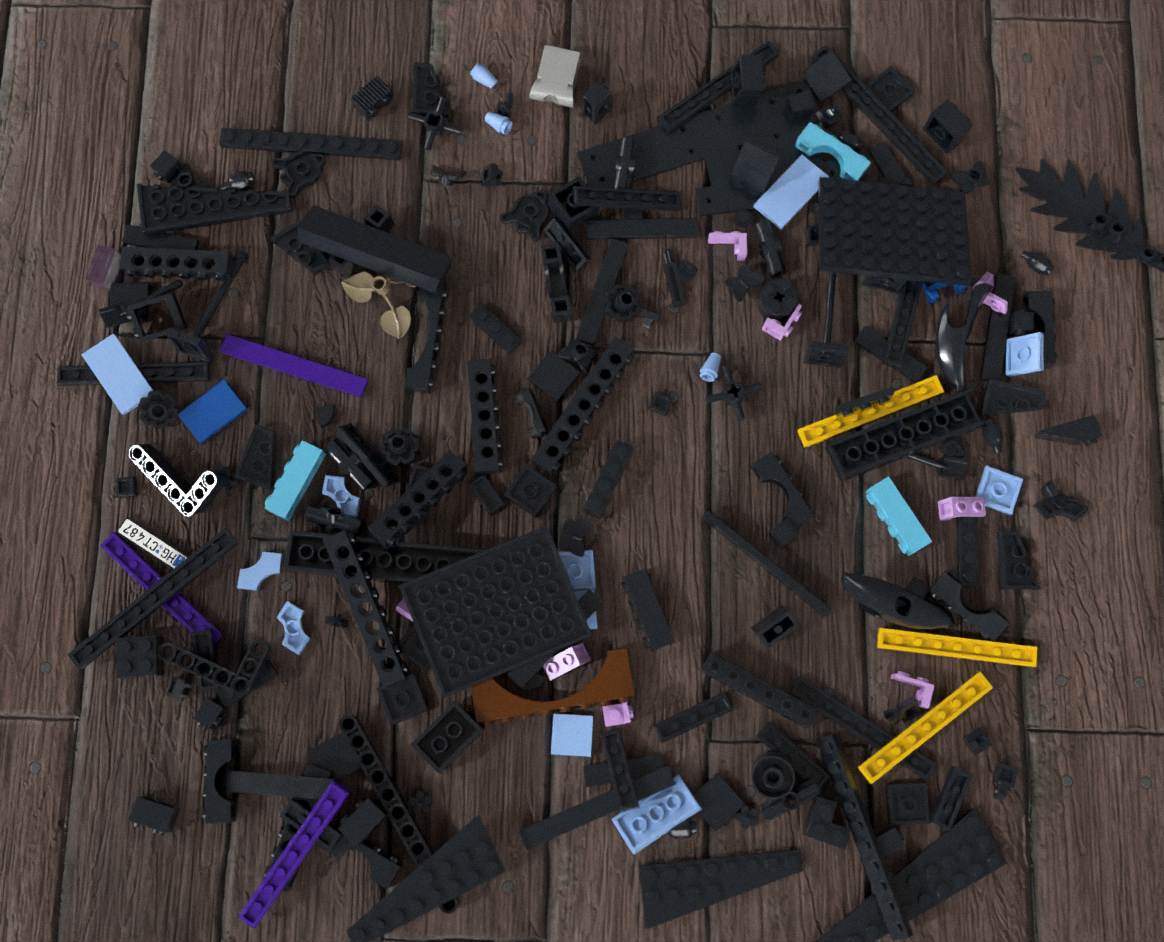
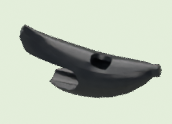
(951, 341)
(893, 602)

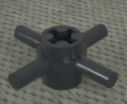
(433, 130)
(729, 398)

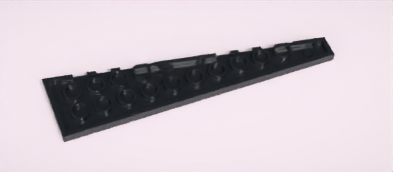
(928, 879)

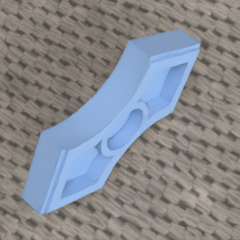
(335, 488)
(253, 577)
(295, 637)

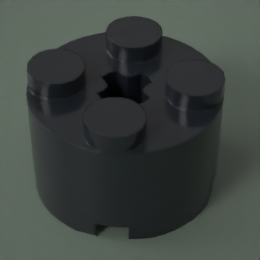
(780, 290)

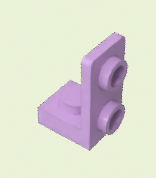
(736, 237)
(995, 302)
(775, 329)
(961, 507)
(566, 661)
(924, 694)
(617, 714)

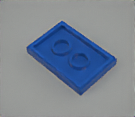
(212, 412)

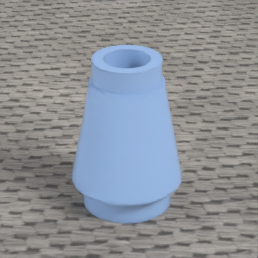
(483, 75)
(499, 123)
(710, 368)

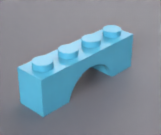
(816, 140)

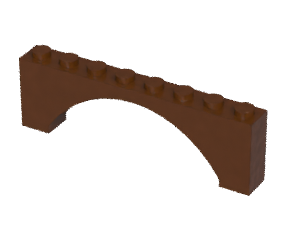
(611, 683)

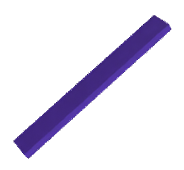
(294, 366)
(148, 576)
(294, 854)

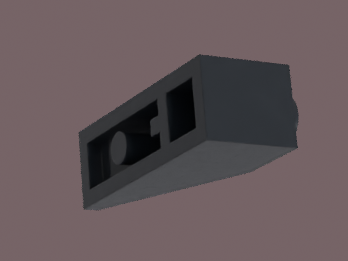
(1076, 432)

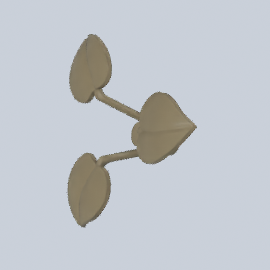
(360, 289)

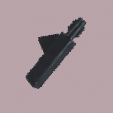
(676, 276)

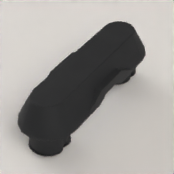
(528, 398)

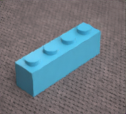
(295, 480)
(898, 516)

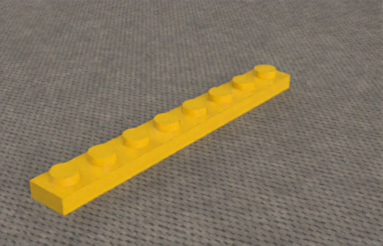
(900, 400)
(957, 647)
(925, 727)

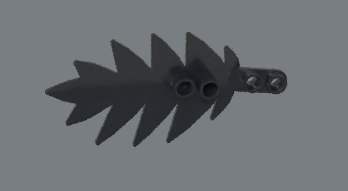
(1088, 215)

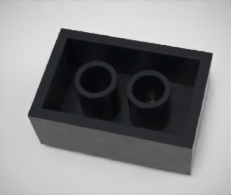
(447, 737)

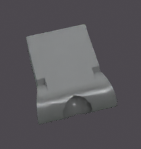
(556, 76)

